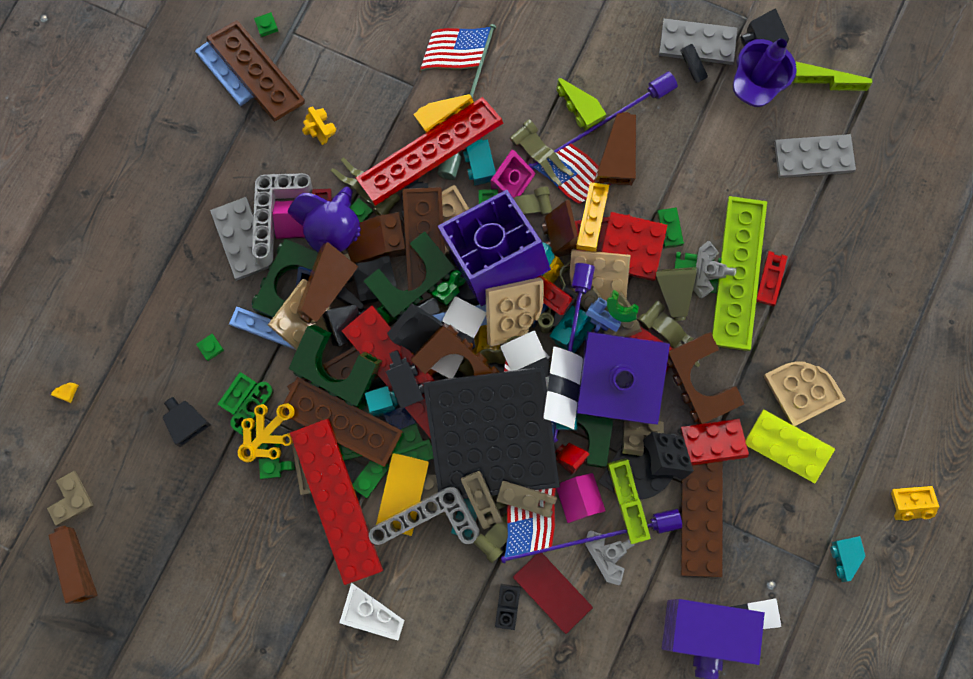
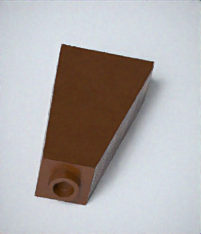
(619, 155)
(325, 282)
(71, 566)

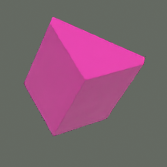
(512, 175)
(284, 224)
(580, 497)

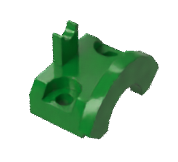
(621, 313)

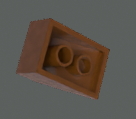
(561, 230)
(378, 238)

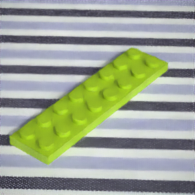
(738, 293)

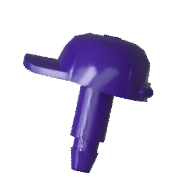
(763, 71)
(326, 220)

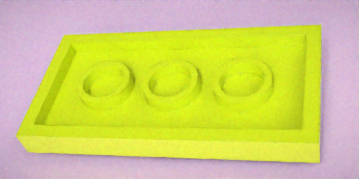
(789, 446)

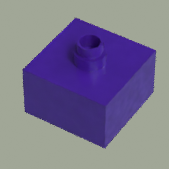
(494, 245)
(622, 377)
(712, 634)

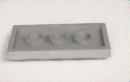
(711, 41)
(814, 156)
(235, 230)

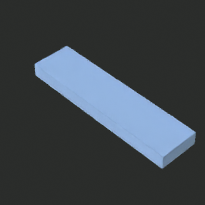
(223, 74)
(256, 325)

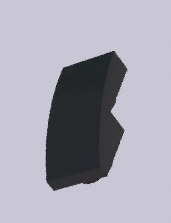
(507, 606)

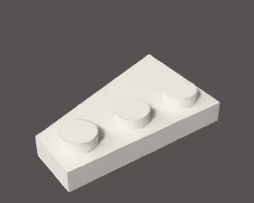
(370, 615)

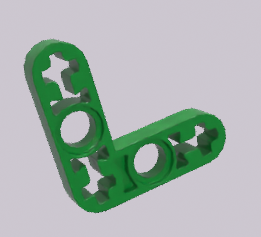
(242, 412)

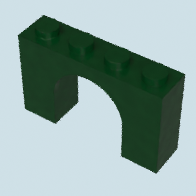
(288, 258)
(436, 267)
(308, 364)
(599, 434)

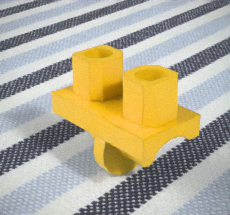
(315, 126)

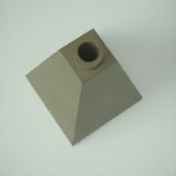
(677, 289)

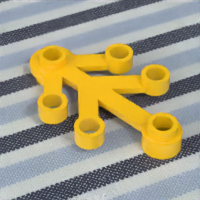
(263, 433)

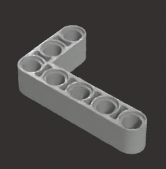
(262, 212)
(425, 514)

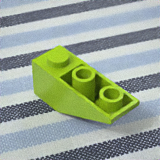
(584, 106)

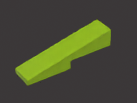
(837, 80)
(628, 501)

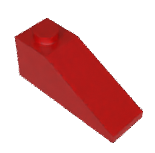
(571, 457)

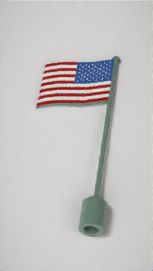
(457, 50)

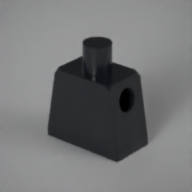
(765, 27)
(337, 319)
(183, 421)

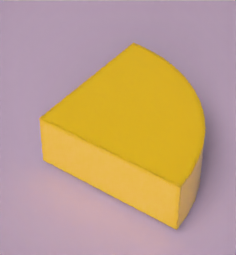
(65, 392)

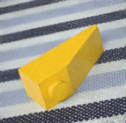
(437, 112)

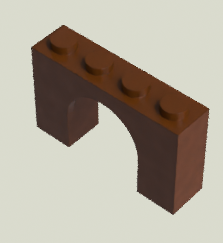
(447, 342)
(681, 362)

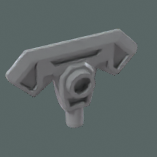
(709, 269)
(607, 556)

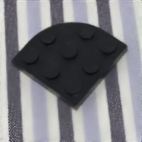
(646, 483)

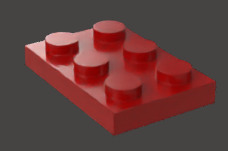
(715, 441)

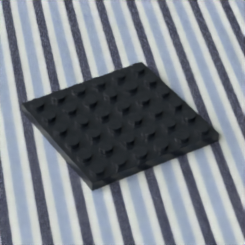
(492, 427)

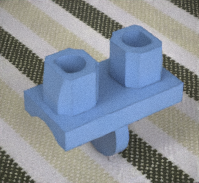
(601, 317)

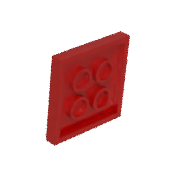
(636, 238)

